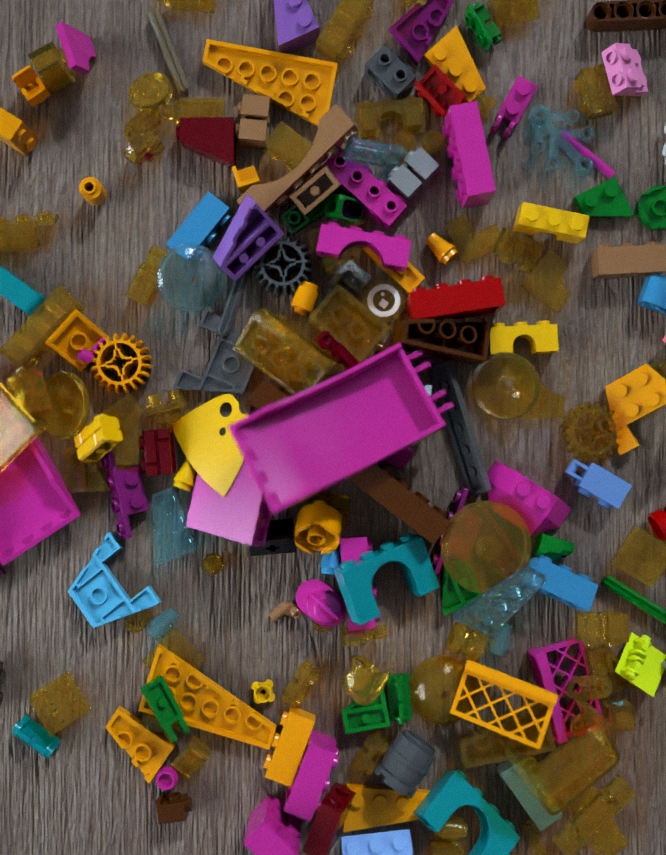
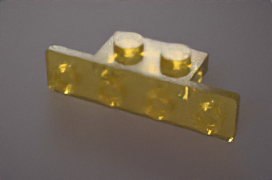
(21, 232)

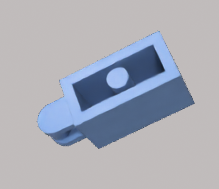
(598, 483)

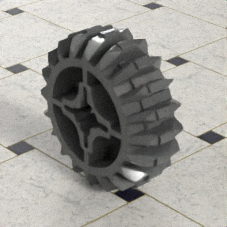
(293, 265)

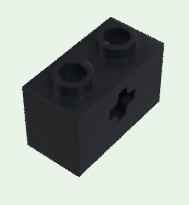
(279, 539)

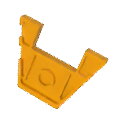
(633, 398)

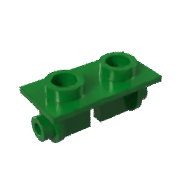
(476, 18)
(399, 698)

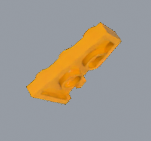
(456, 62)

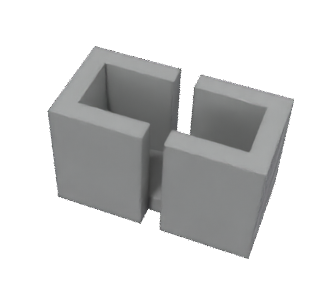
(416, 171)

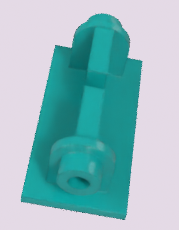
(36, 736)

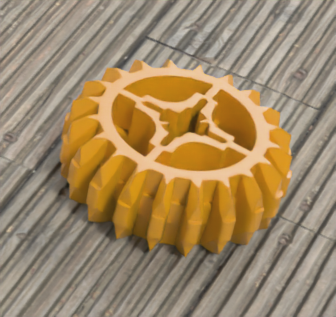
(103, 365)

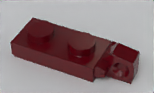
(337, 350)

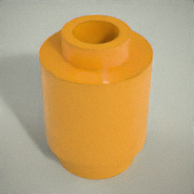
(93, 191)
(304, 298)

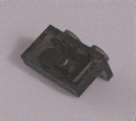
(351, 278)

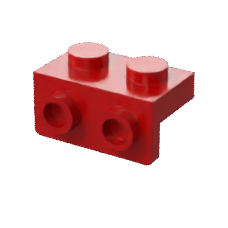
(439, 91)

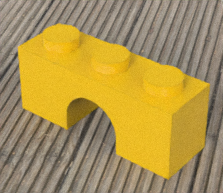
(567, 225)
(541, 337)

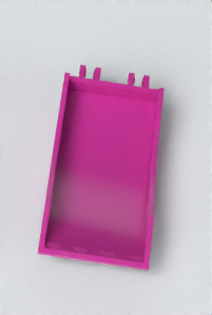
(339, 427)
(32, 502)

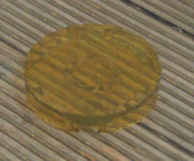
(150, 91)

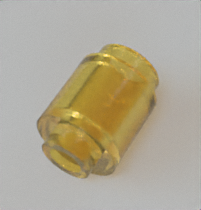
(453, 830)

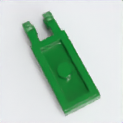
(164, 706)

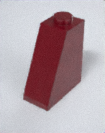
(209, 137)

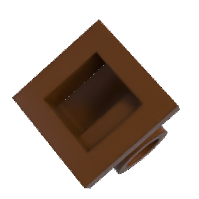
(173, 807)

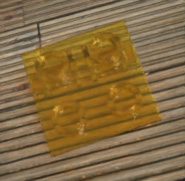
(58, 703)

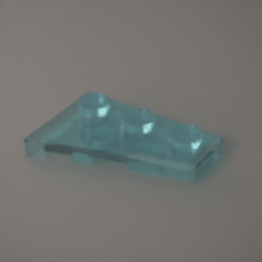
(170, 529)

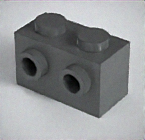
(390, 73)

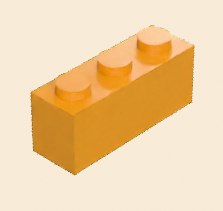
(289, 745)

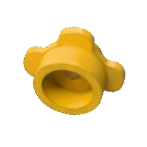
(259, 697)

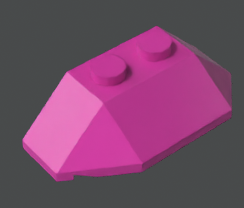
(533, 503)

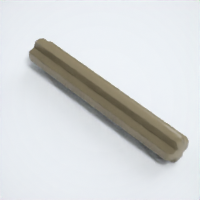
(168, 52)

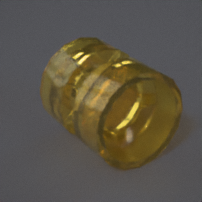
(470, 643)

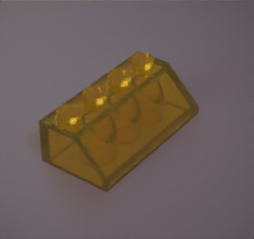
(282, 352)

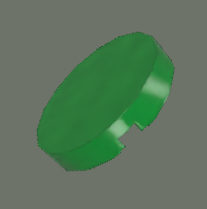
(652, 208)

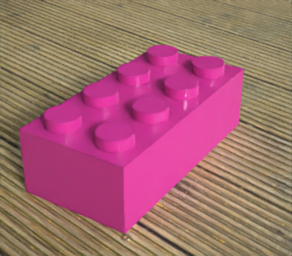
(468, 155)

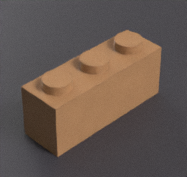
(628, 260)

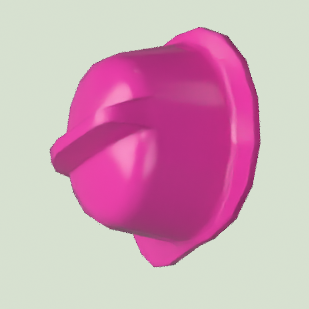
(320, 603)

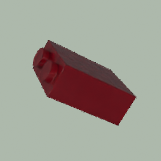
(329, 820)

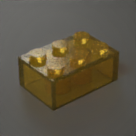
(349, 323)

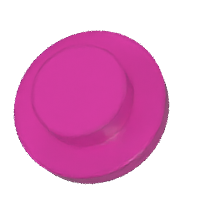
(166, 778)

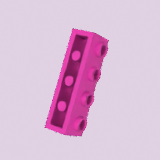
(372, 193)

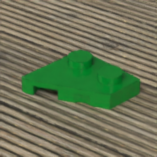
(454, 595)

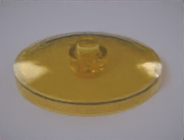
(485, 545)

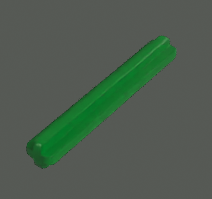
(634, 598)

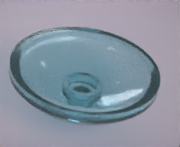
(175, 278)

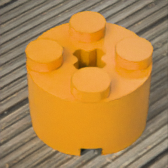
(318, 528)

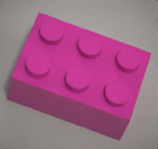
(312, 776)
(272, 829)

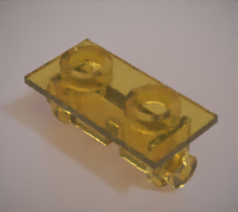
(307, 678)
(366, 761)

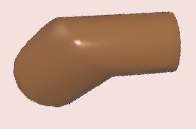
(285, 608)

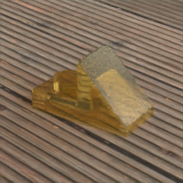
(192, 756)

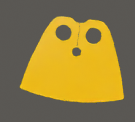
(209, 453)

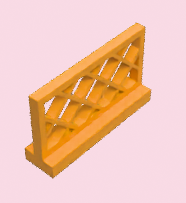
(511, 684)

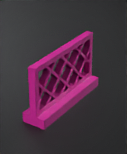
(544, 679)

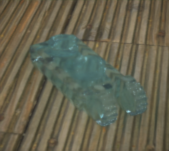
(373, 152)

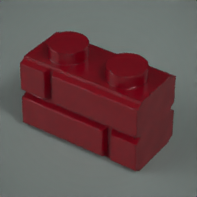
(158, 452)

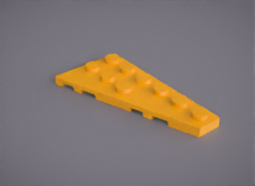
(290, 80)
(207, 703)

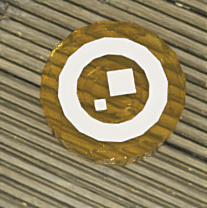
(384, 299)

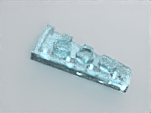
(498, 604)

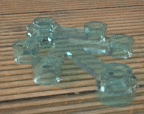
(559, 137)

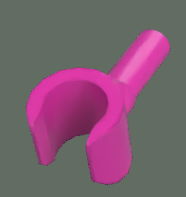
(87, 356)

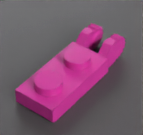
(514, 105)

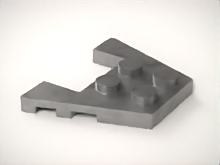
(226, 369)

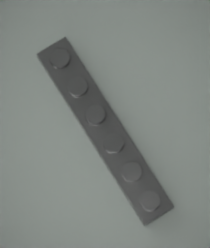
(461, 429)

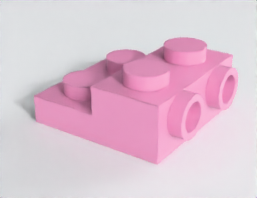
(624, 70)

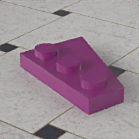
(418, 27)

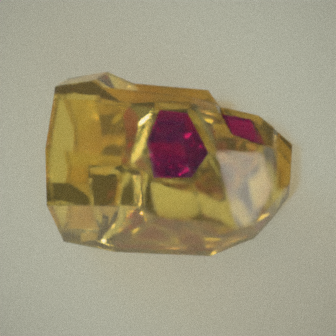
(143, 148)

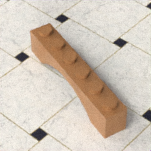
(332, 132)

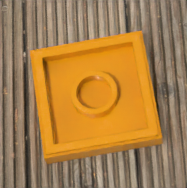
(72, 336)

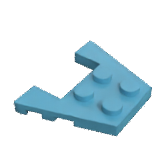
(100, 593)

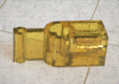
(144, 284)

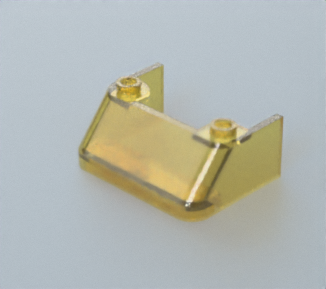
(573, 765)

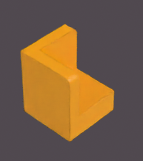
(245, 178)

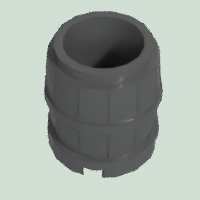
(406, 762)

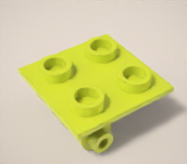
(641, 664)

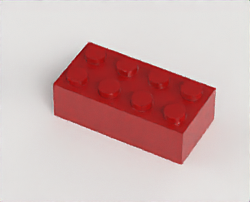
(456, 301)

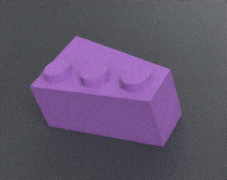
(295, 25)
(246, 239)

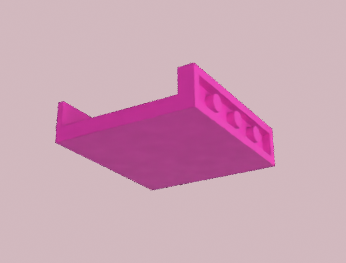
(238, 516)

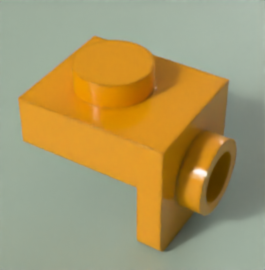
(31, 86)

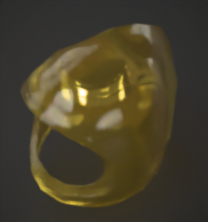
(364, 682)

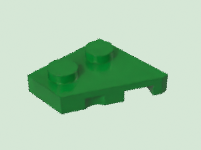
(604, 201)
(366, 717)

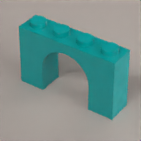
(357, 575)
(454, 791)

